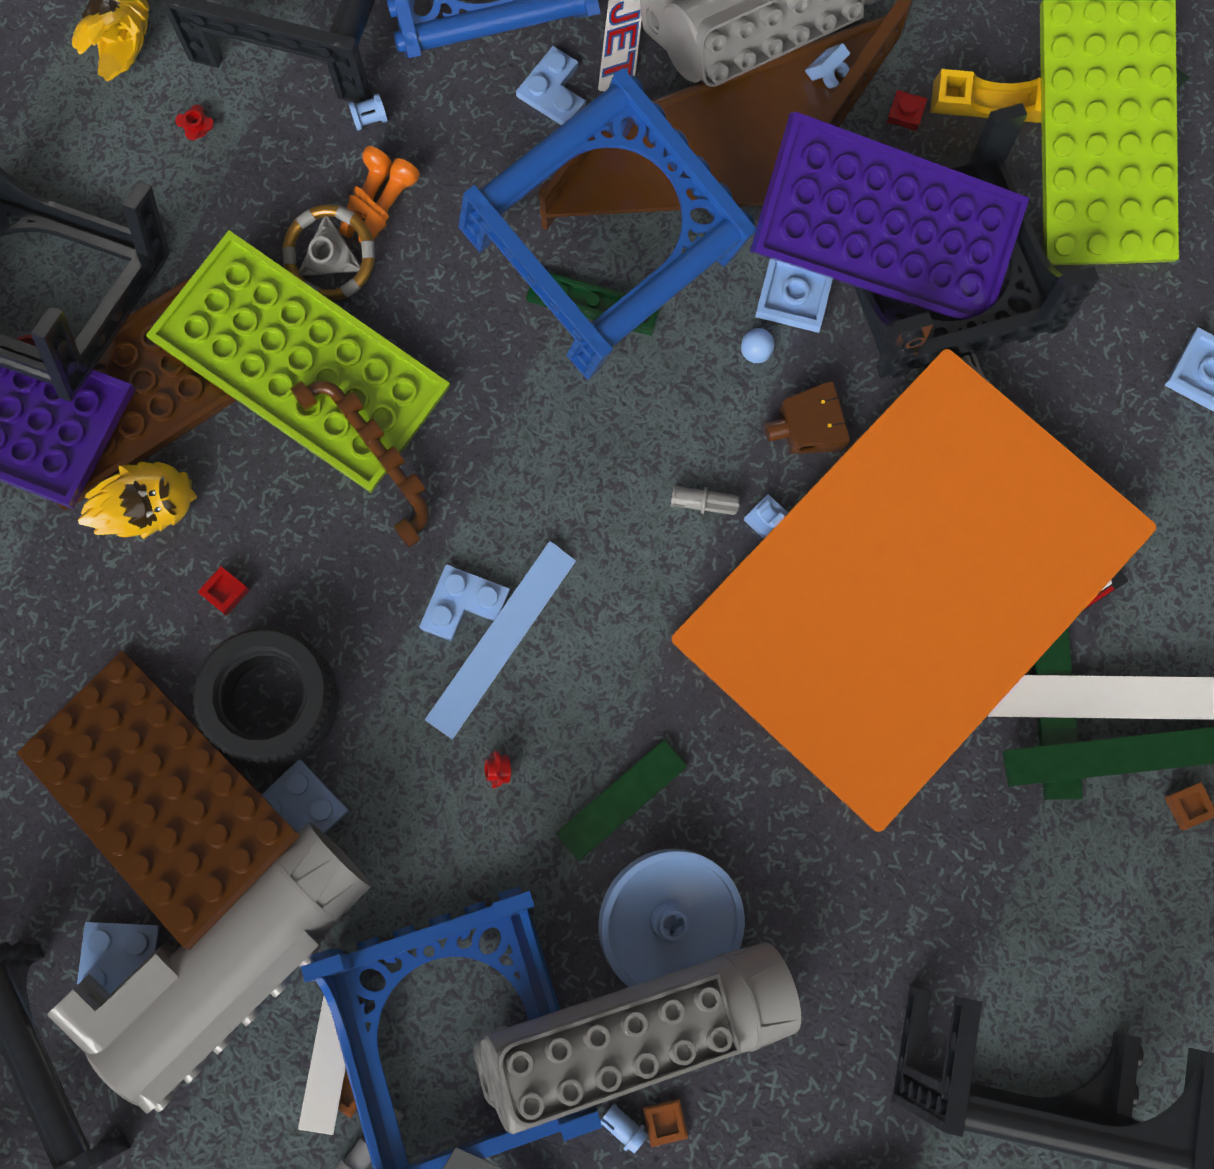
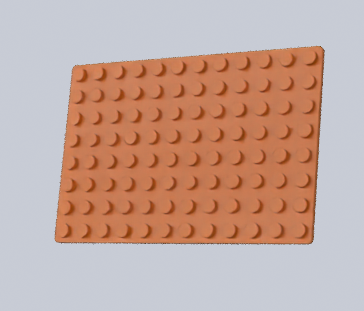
(913, 588)

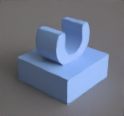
(829, 62)
(765, 516)

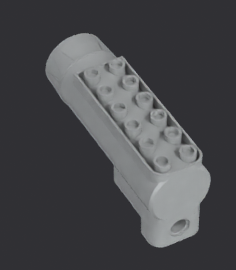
(730, 37)
(192, 1000)
(637, 1036)

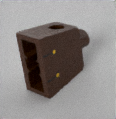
(810, 422)

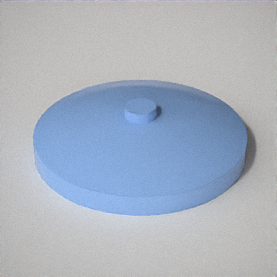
(668, 915)

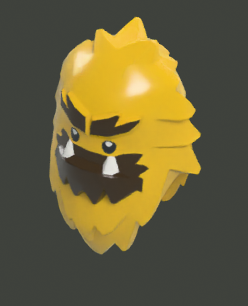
(117, 30)
(138, 500)

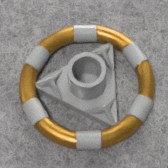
(329, 251)

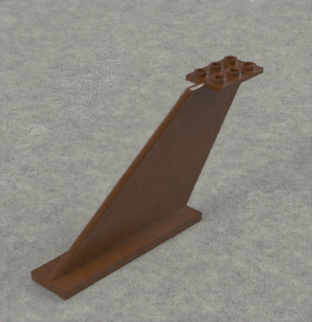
(728, 125)

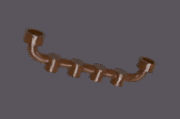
(370, 434)

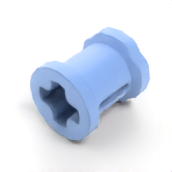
(367, 105)

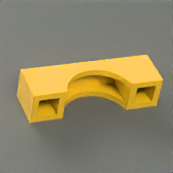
(968, 95)

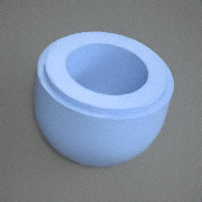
(757, 345)

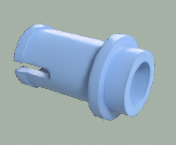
(624, 1128)

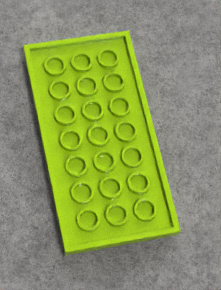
(1109, 131)
(265, 330)

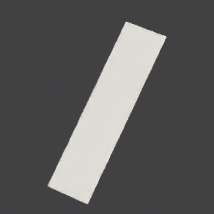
(324, 1078)

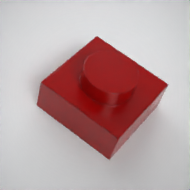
(907, 110)
(223, 591)

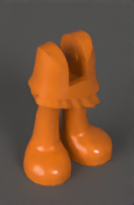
(401, 174)

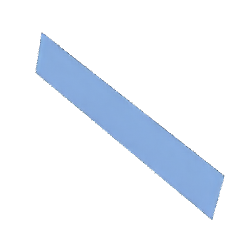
(500, 640)

